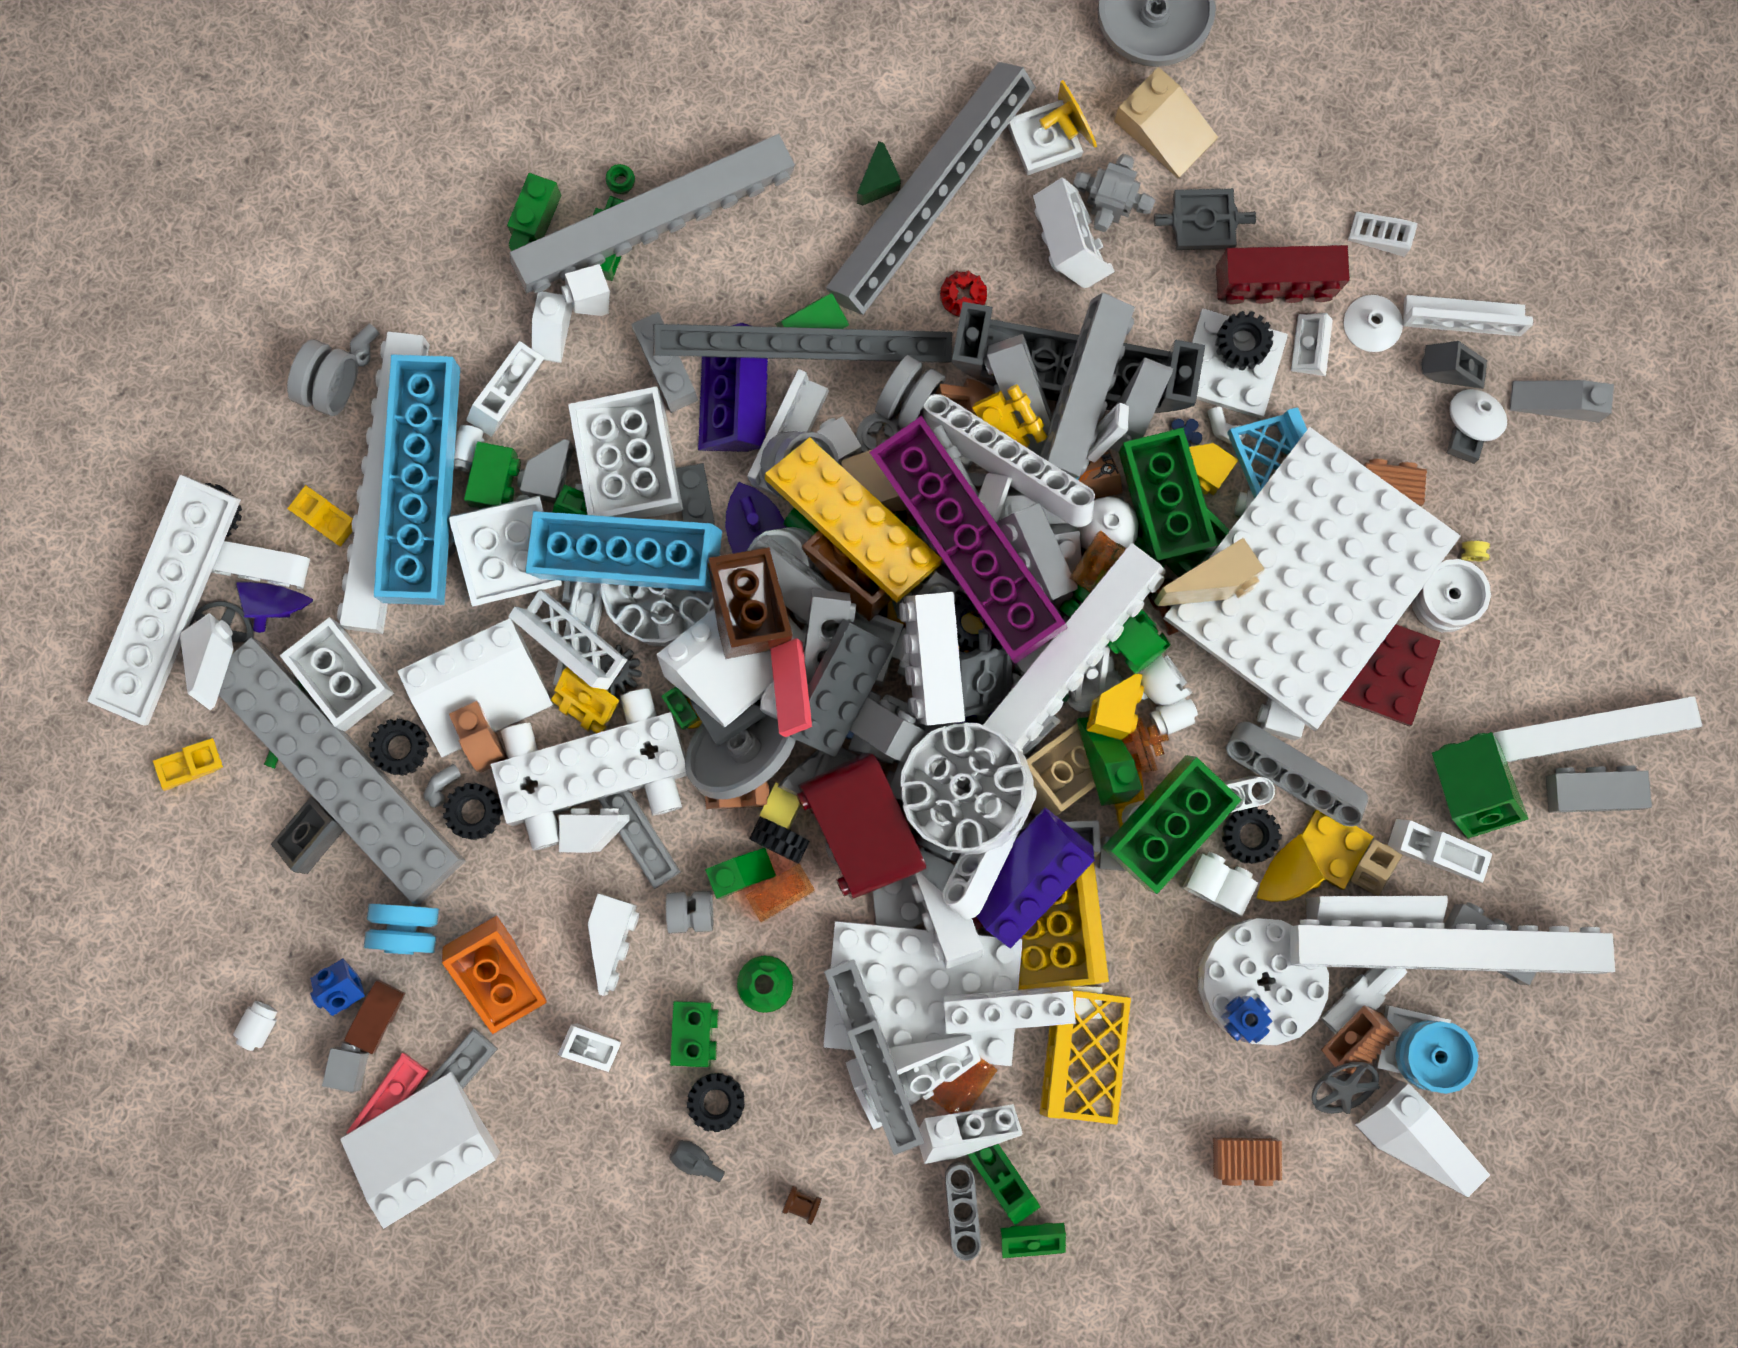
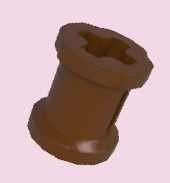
(801, 1205)

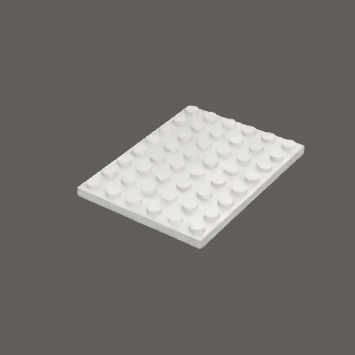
(1337, 577)

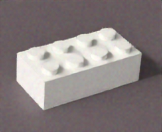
(932, 658)

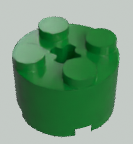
(1140, 642)

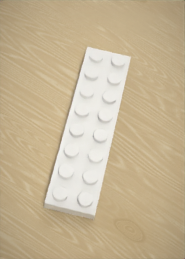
(163, 600)

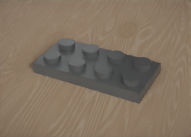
(842, 685)

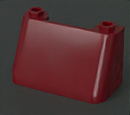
(862, 825)

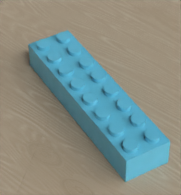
(417, 480)

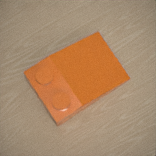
(493, 974)

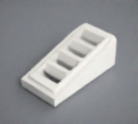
(1389, 245)

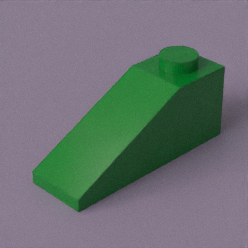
(1110, 766)
(1005, 1182)

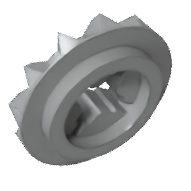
(872, 425)

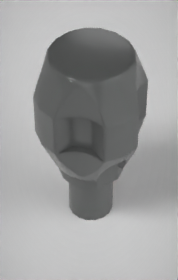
(694, 1161)

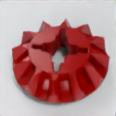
(949, 291)

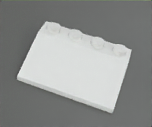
(626, 455)
(482, 668)
(717, 684)
(418, 1149)

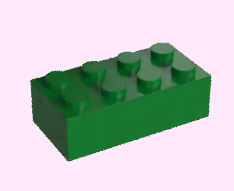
(1167, 497)
(1172, 823)

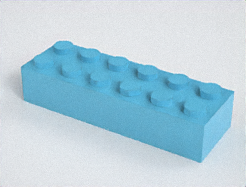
(622, 551)

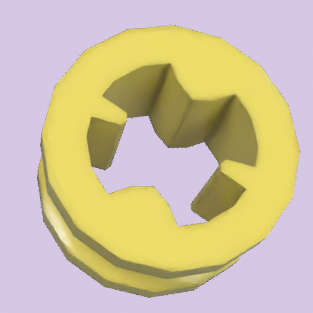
(1475, 551)

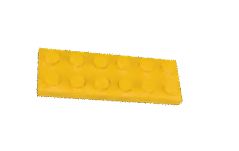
(853, 519)

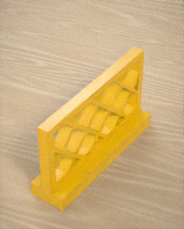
(1059, 1060)

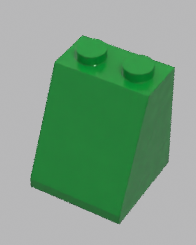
(1479, 785)

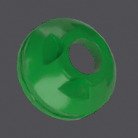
(781, 978)

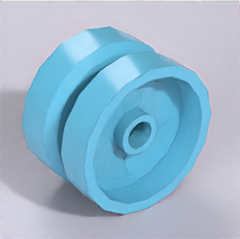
(401, 929)
(1439, 1073)

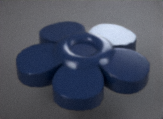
(1190, 426)

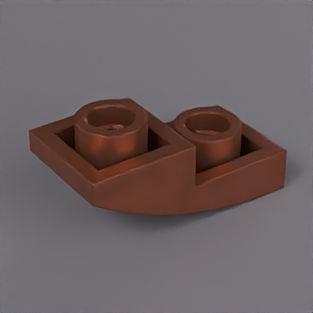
(374, 1016)

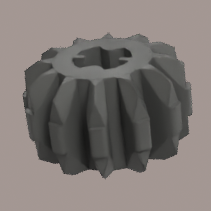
(627, 673)

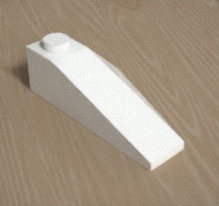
(920, 1069)

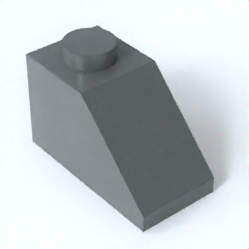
(1454, 365)

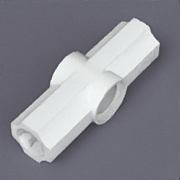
(1367, 990)

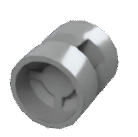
(678, 912)

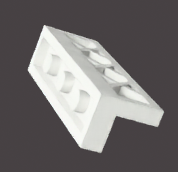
(1465, 315)
(795, 414)
(560, 646)

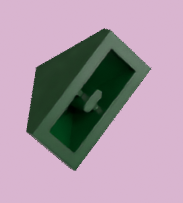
(880, 177)

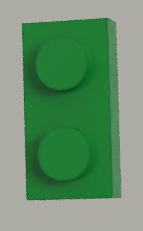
(1033, 1240)

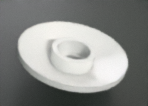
(1364, 332)
(1478, 415)

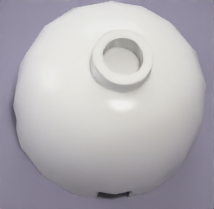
(1114, 519)
(1163, 682)

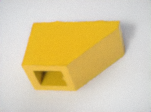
(1211, 466)
(1114, 710)

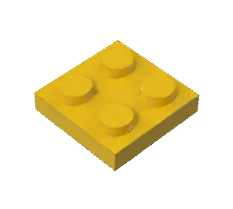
(1335, 847)

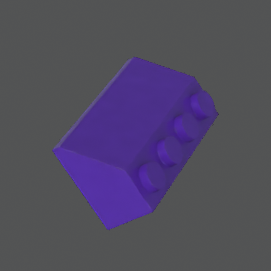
(732, 403)
(1034, 875)

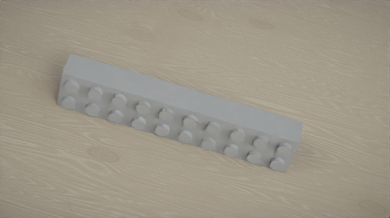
(337, 773)

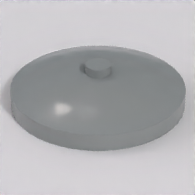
(1156, 30)
(738, 763)

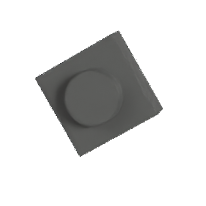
(1464, 446)

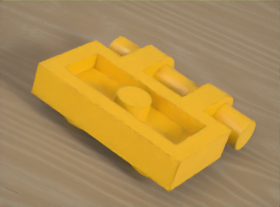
(1000, 414)
(585, 703)

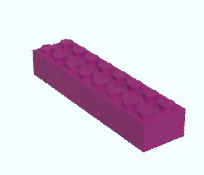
(968, 540)

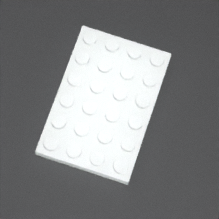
(910, 985)

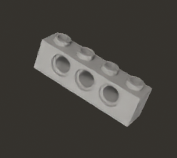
(824, 606)

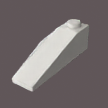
(1416, 1135)

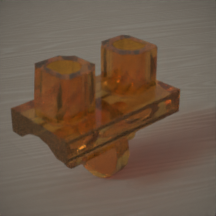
(1096, 561)
(1144, 757)

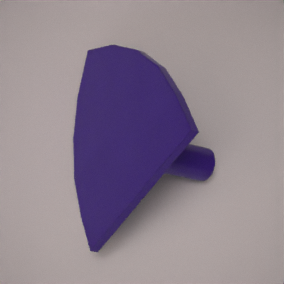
(748, 516)
(269, 601)

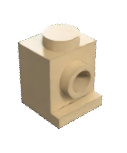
(1376, 867)

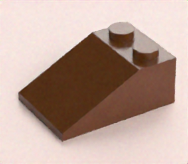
(846, 576)
(748, 603)

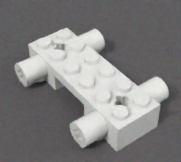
(590, 769)

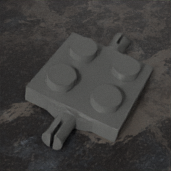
(1204, 219)
(985, 677)

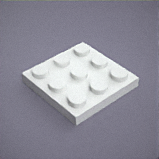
(1232, 388)
(495, 550)

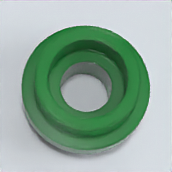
(616, 171)

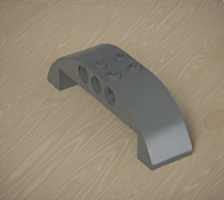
(1053, 353)

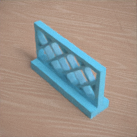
(1291, 429)

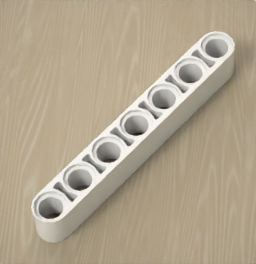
(1005, 456)
(1599, 729)

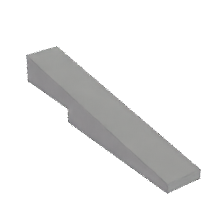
(874, 1057)

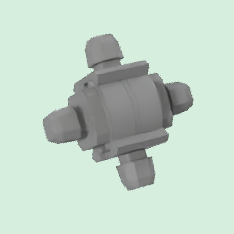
(1113, 192)

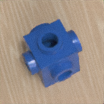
(336, 987)
(1235, 1019)

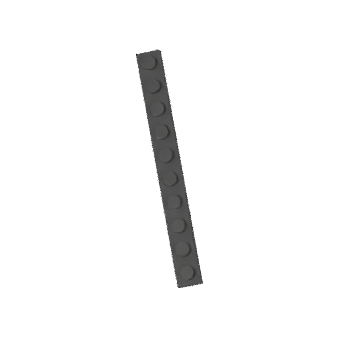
(800, 343)

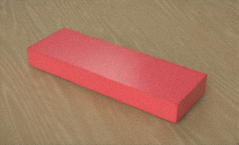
(791, 687)
(397, 1086)

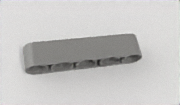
(1297, 774)

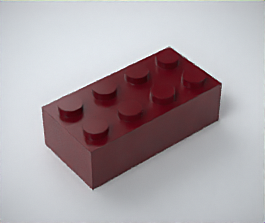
(1282, 273)

